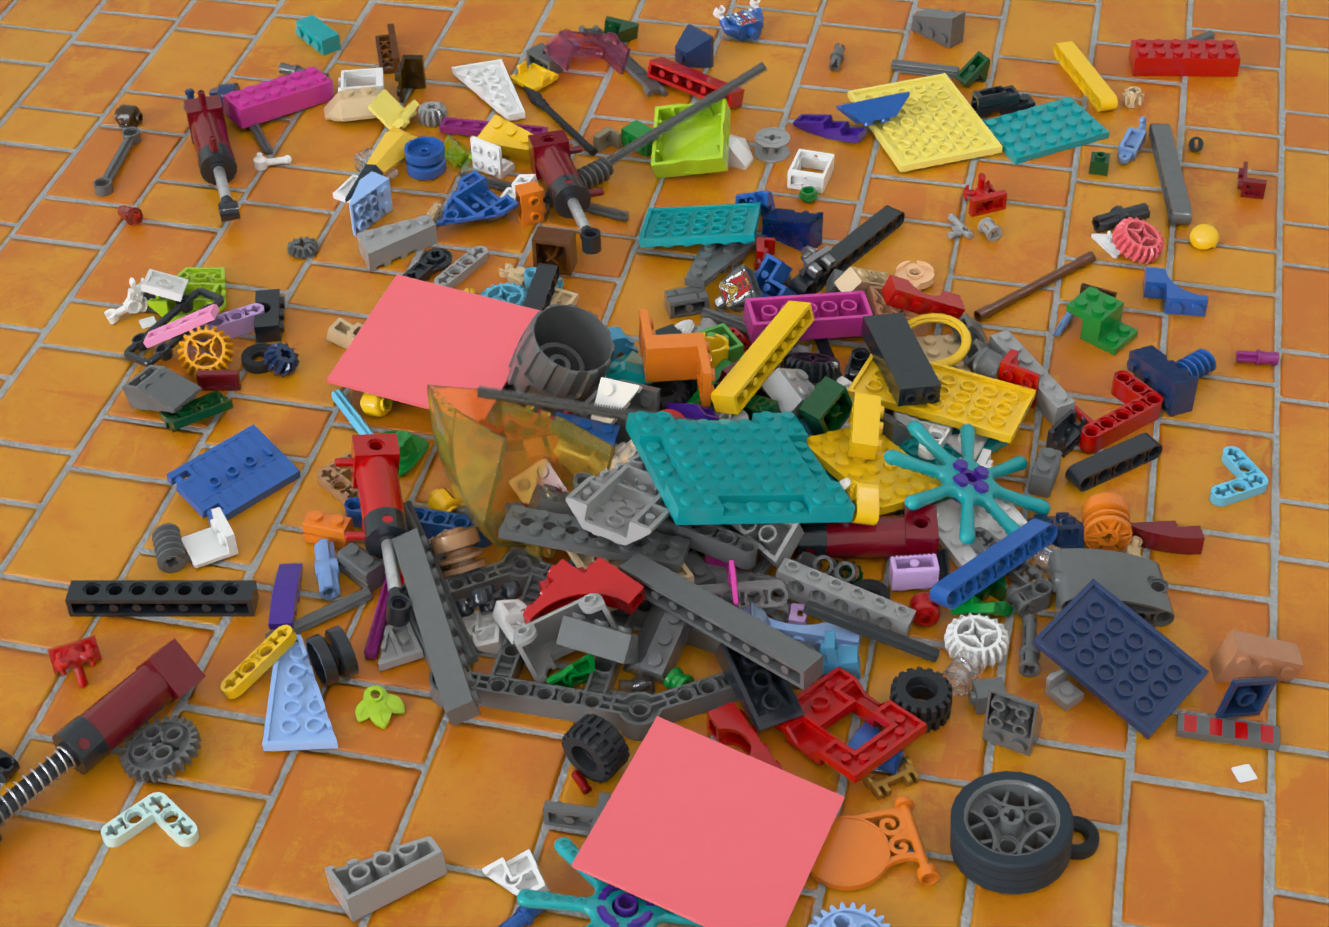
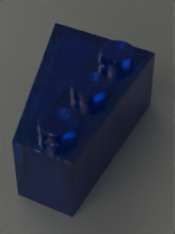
(794, 228)

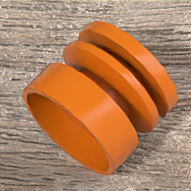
(1106, 522)

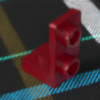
(1250, 187)

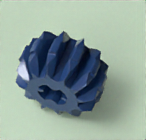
(281, 359)

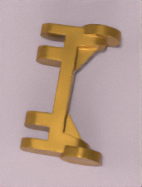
(905, 775)

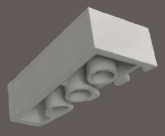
(396, 240)
(773, 540)
(385, 877)

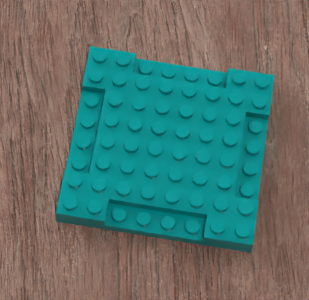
(737, 470)

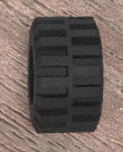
(672, 392)
(925, 685)
(595, 748)

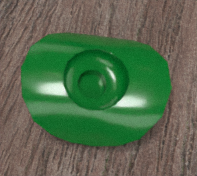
(411, 449)

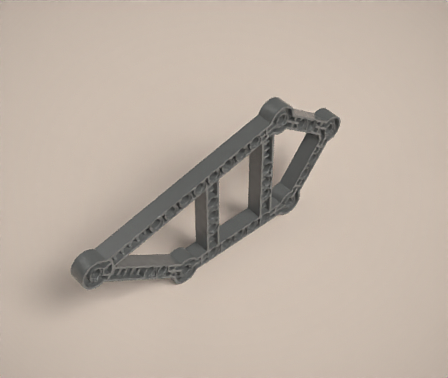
(629, 714)

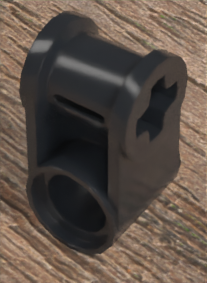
(857, 360)

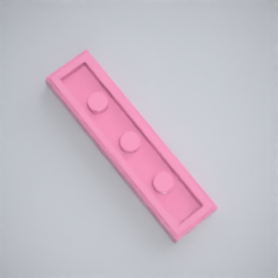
(181, 325)

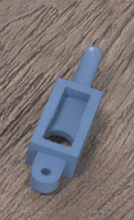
(1133, 138)

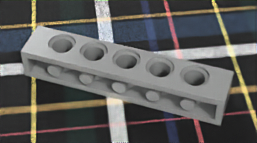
(812, 585)

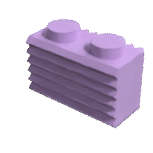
(913, 572)

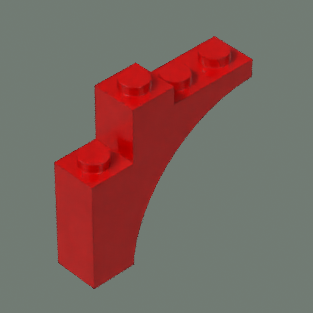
(571, 584)

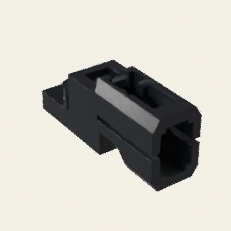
(1000, 99)

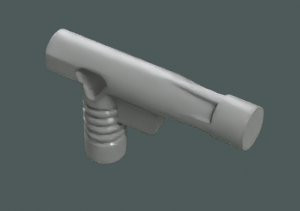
(959, 228)

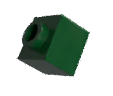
(1099, 163)

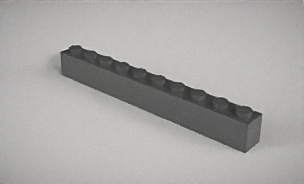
(726, 622)
(436, 627)

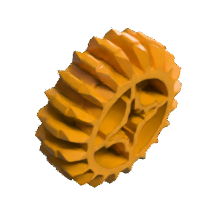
(211, 345)

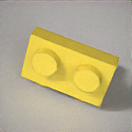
(391, 112)

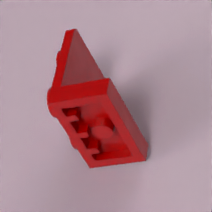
(1011, 372)

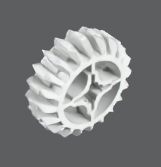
(979, 636)

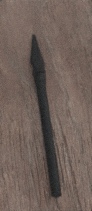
(536, 99)

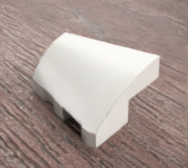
(509, 616)
(484, 632)
(517, 873)

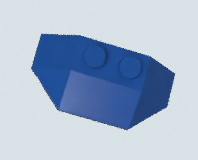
(874, 109)

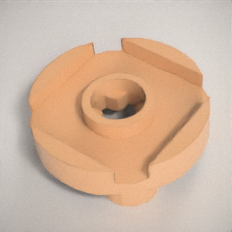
(919, 274)

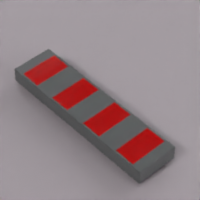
(1228, 731)

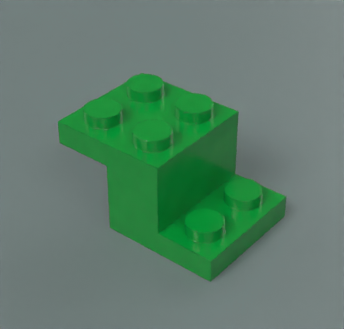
(1102, 320)

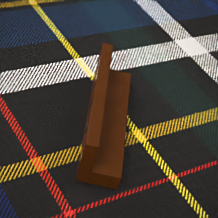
(392, 52)

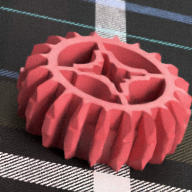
(1138, 240)

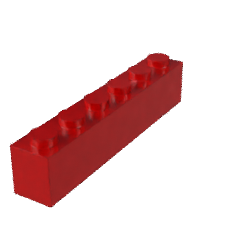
(690, 80)

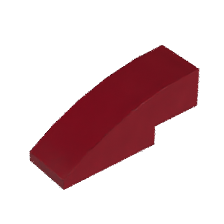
(1169, 538)

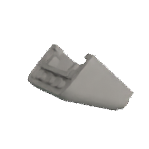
(538, 638)

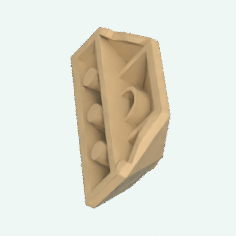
(351, 104)

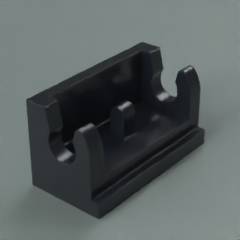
(1065, 433)

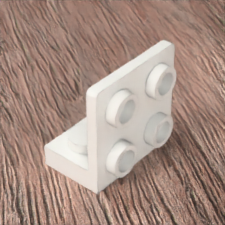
(488, 158)
(211, 543)

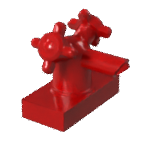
(982, 199)
(74, 656)

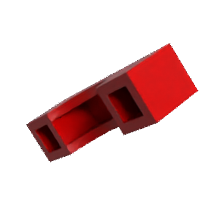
(903, 295)
(730, 727)

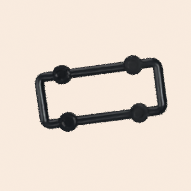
(165, 350)

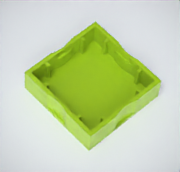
(695, 145)

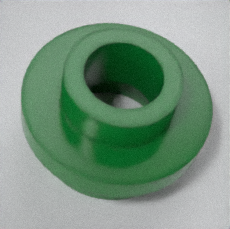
(808, 194)

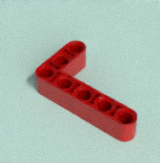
(1140, 409)

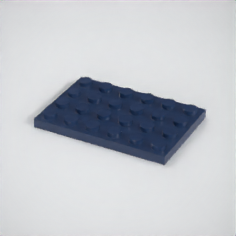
(1120, 658)

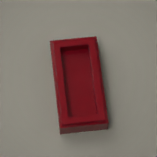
(218, 380)

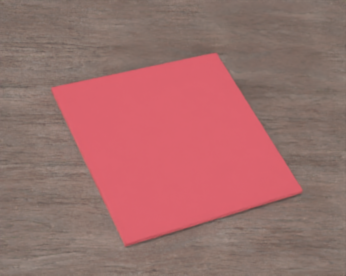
(431, 337)
(709, 831)

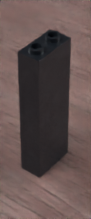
(901, 359)

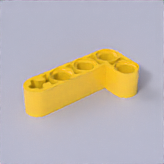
(866, 501)

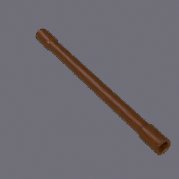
(990, 309)

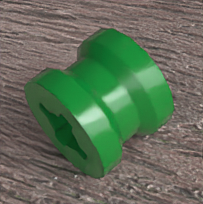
(677, 678)

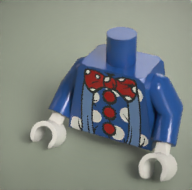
(742, 24)

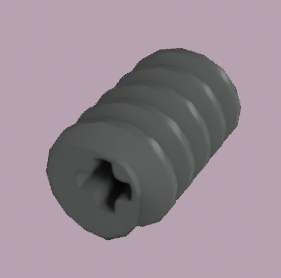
(596, 172)
(169, 548)

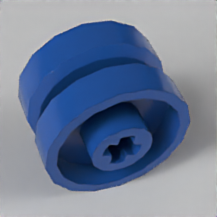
(425, 158)

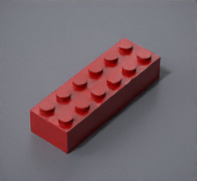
(1184, 58)

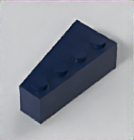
(1165, 378)

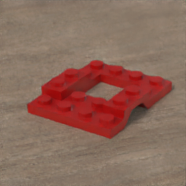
(832, 700)

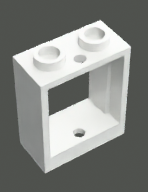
(361, 78)
(806, 158)

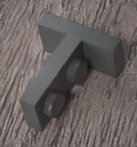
(574, 816)

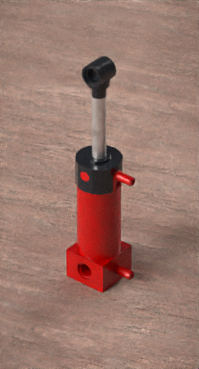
(376, 476)

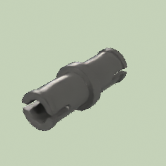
(837, 57)

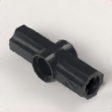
(1117, 214)

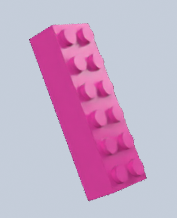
(277, 97)
(834, 314)

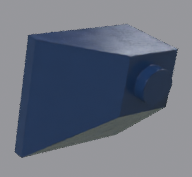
(695, 48)
(1245, 696)

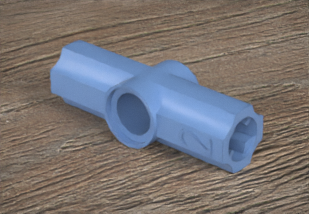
(327, 569)

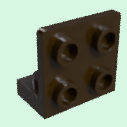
(410, 75)

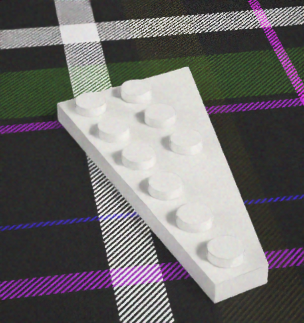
(493, 85)

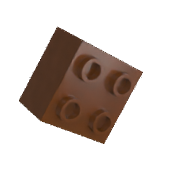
(555, 248)

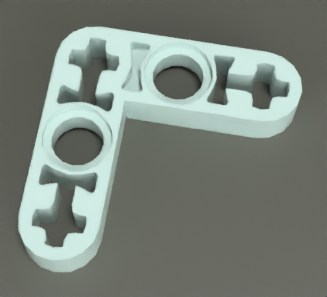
(151, 813)

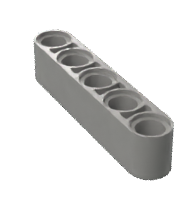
(764, 587)

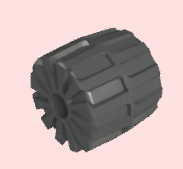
(561, 355)

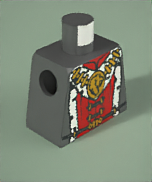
(736, 288)

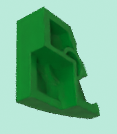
(976, 606)
(574, 674)

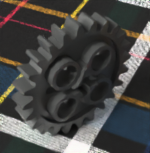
(160, 749)

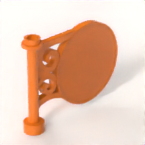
(860, 852)

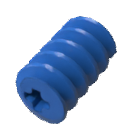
(1198, 363)

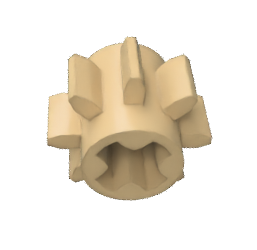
(1133, 97)

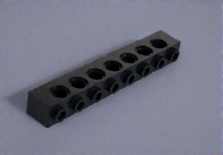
(162, 598)

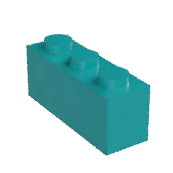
(318, 35)

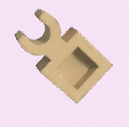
(513, 275)

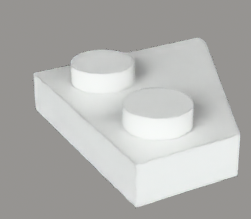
(614, 394)

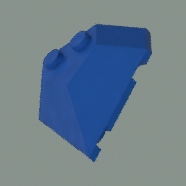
(475, 202)

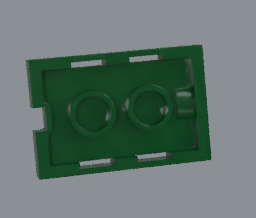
(197, 410)

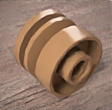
(458, 551)

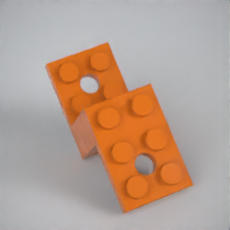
(676, 357)

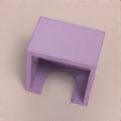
(794, 618)

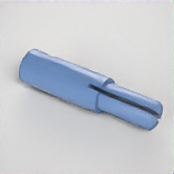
(1062, 325)

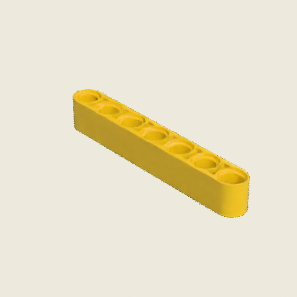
(1085, 76)

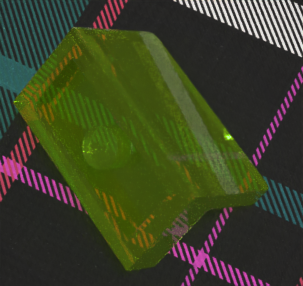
(456, 152)

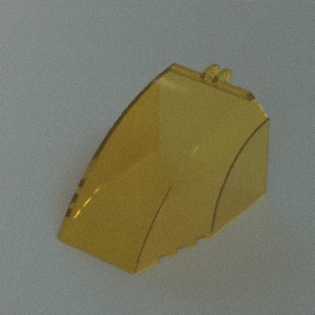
(494, 441)

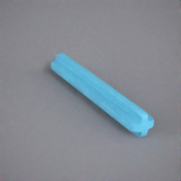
(351, 413)

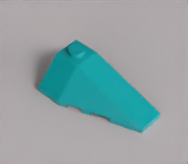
(628, 368)

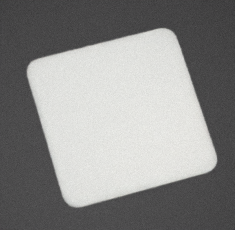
(147, 322)
(1244, 773)

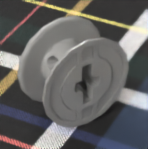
(772, 144)

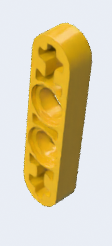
(278, 642)

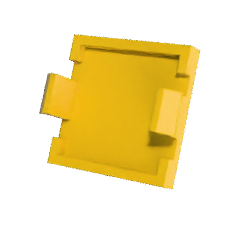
(534, 77)

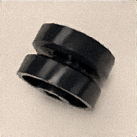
(331, 655)

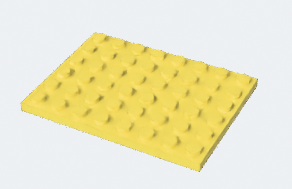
(932, 125)

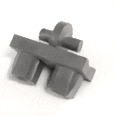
(813, 258)

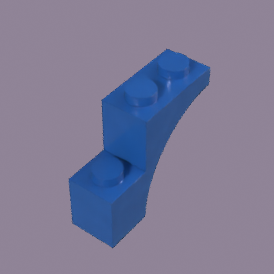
(1176, 300)

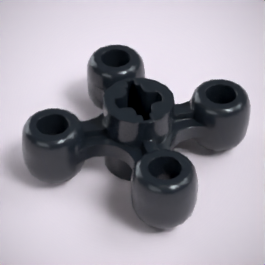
(486, 598)

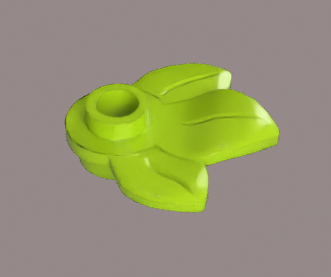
(379, 708)

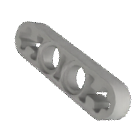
(475, 257)

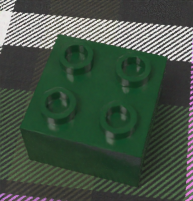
(826, 407)

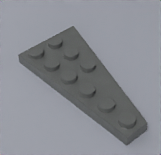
(715, 260)

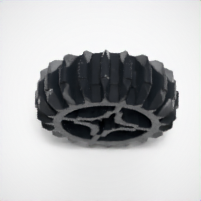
(814, 365)

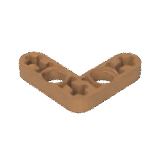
(339, 478)

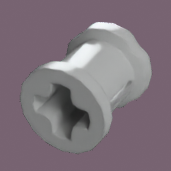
(991, 227)

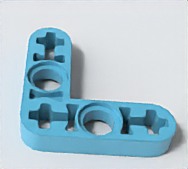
(1252, 482)

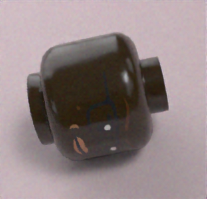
(128, 116)

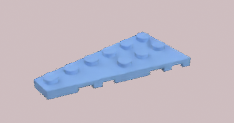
(295, 706)

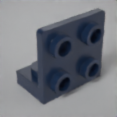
(1069, 529)

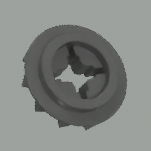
(295, 248)

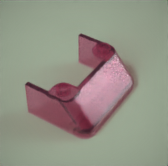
(587, 45)

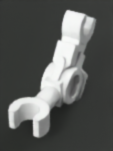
(133, 303)

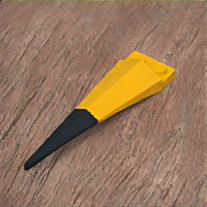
(386, 155)

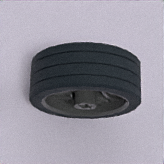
(1014, 817)

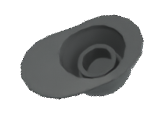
(987, 362)

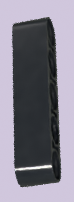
(1113, 462)

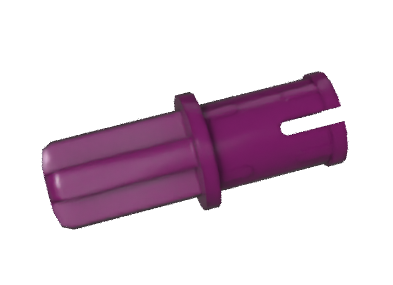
(1258, 357)

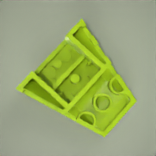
(198, 277)

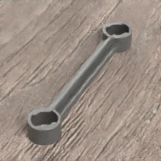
(103, 185)

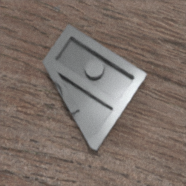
(399, 647)

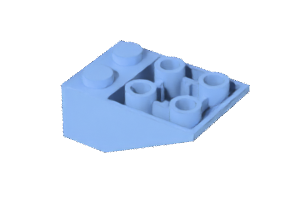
(370, 201)

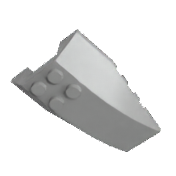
(619, 503)

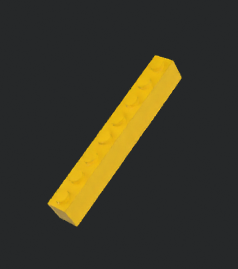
(762, 357)

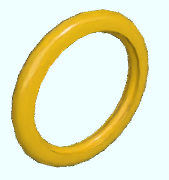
(953, 322)

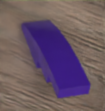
(824, 126)
(285, 595)

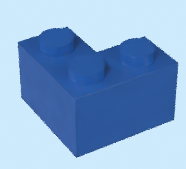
(772, 276)

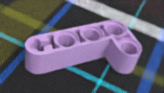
(235, 322)

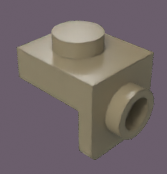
(606, 138)

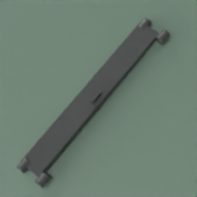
(635, 70)

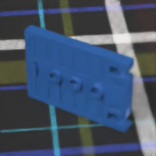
(234, 474)

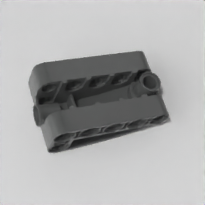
(1127, 576)

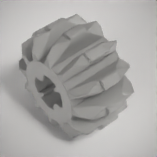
(432, 113)

